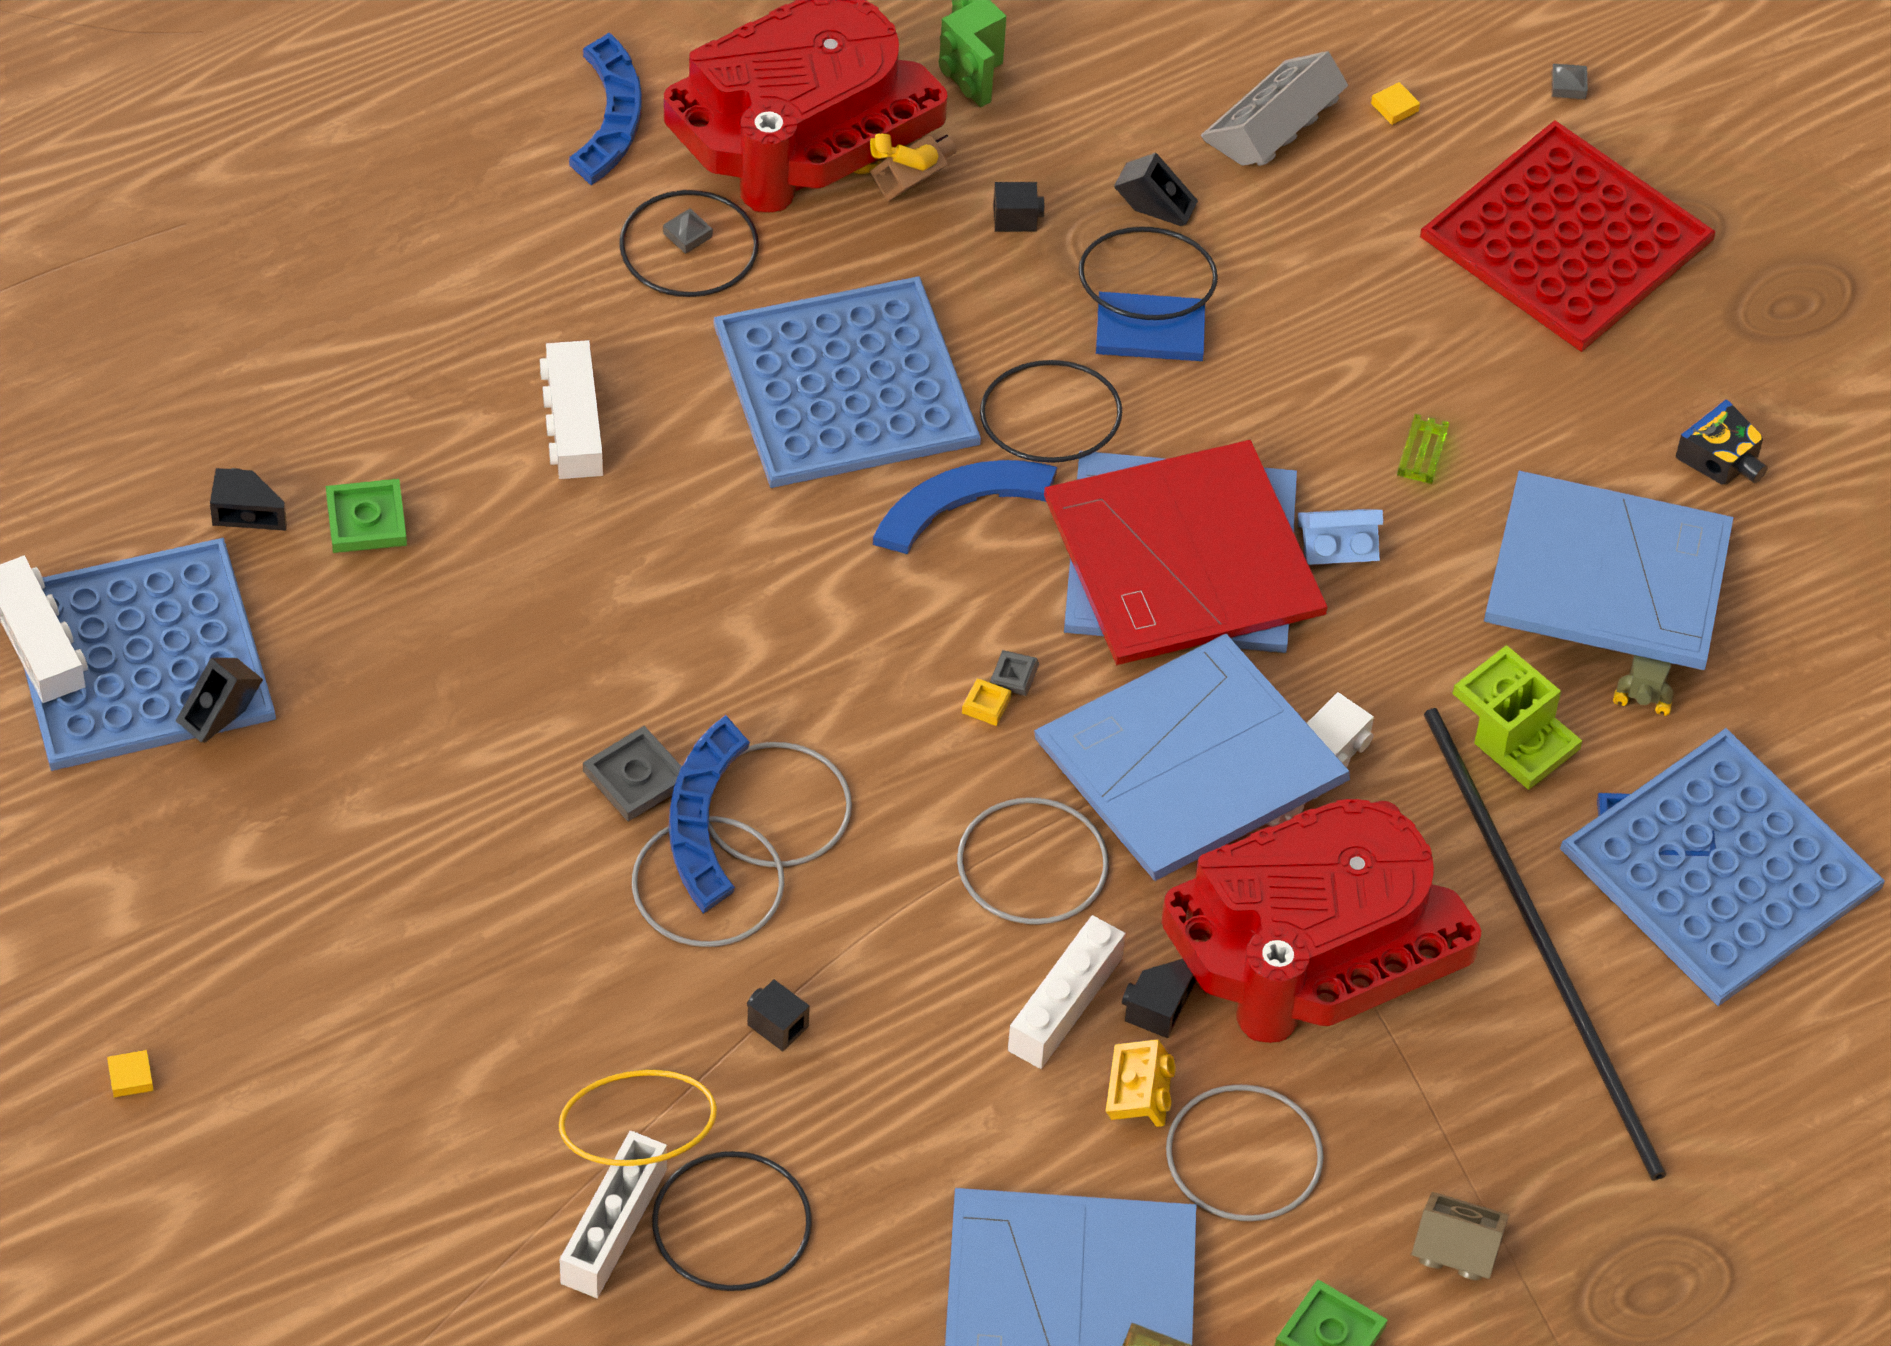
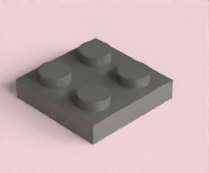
(634, 773)

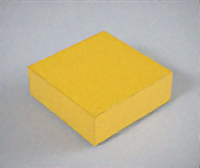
(1395, 103)
(986, 702)
(130, 1073)

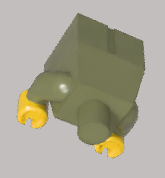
(1646, 684)

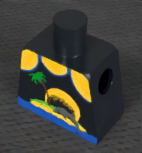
(1723, 446)

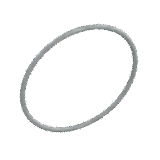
(816, 854)
(1026, 920)
(710, 943)
(1191, 1196)

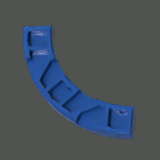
(621, 112)
(955, 488)
(690, 813)

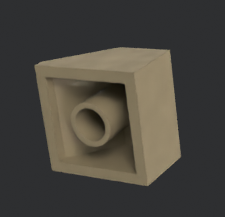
(1459, 1236)

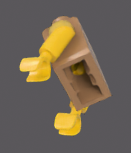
(908, 164)

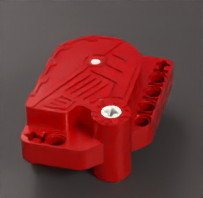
(801, 98)
(1319, 918)

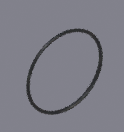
(682, 293)
(1143, 316)
(1051, 459)
(680, 1171)

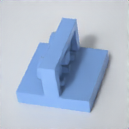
(1341, 535)

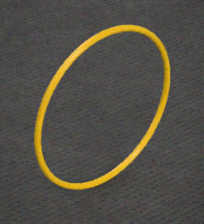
(576, 1097)

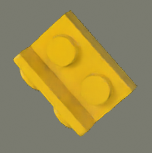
(1140, 1081)

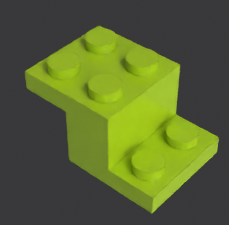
(1517, 717)

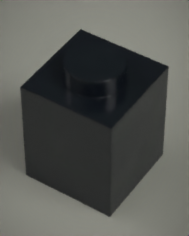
(1017, 206)
(777, 1014)

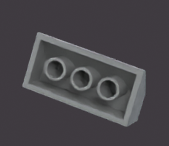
(1277, 109)

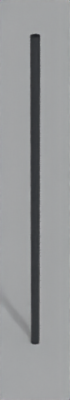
(1545, 946)

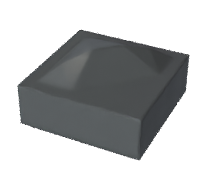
(1569, 81)
(687, 230)
(1015, 672)

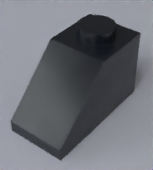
(1155, 190)
(245, 501)
(218, 697)
(1159, 997)

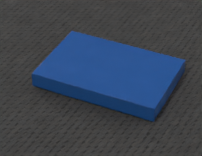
(1163, 339)

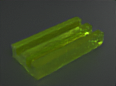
(1428, 427)

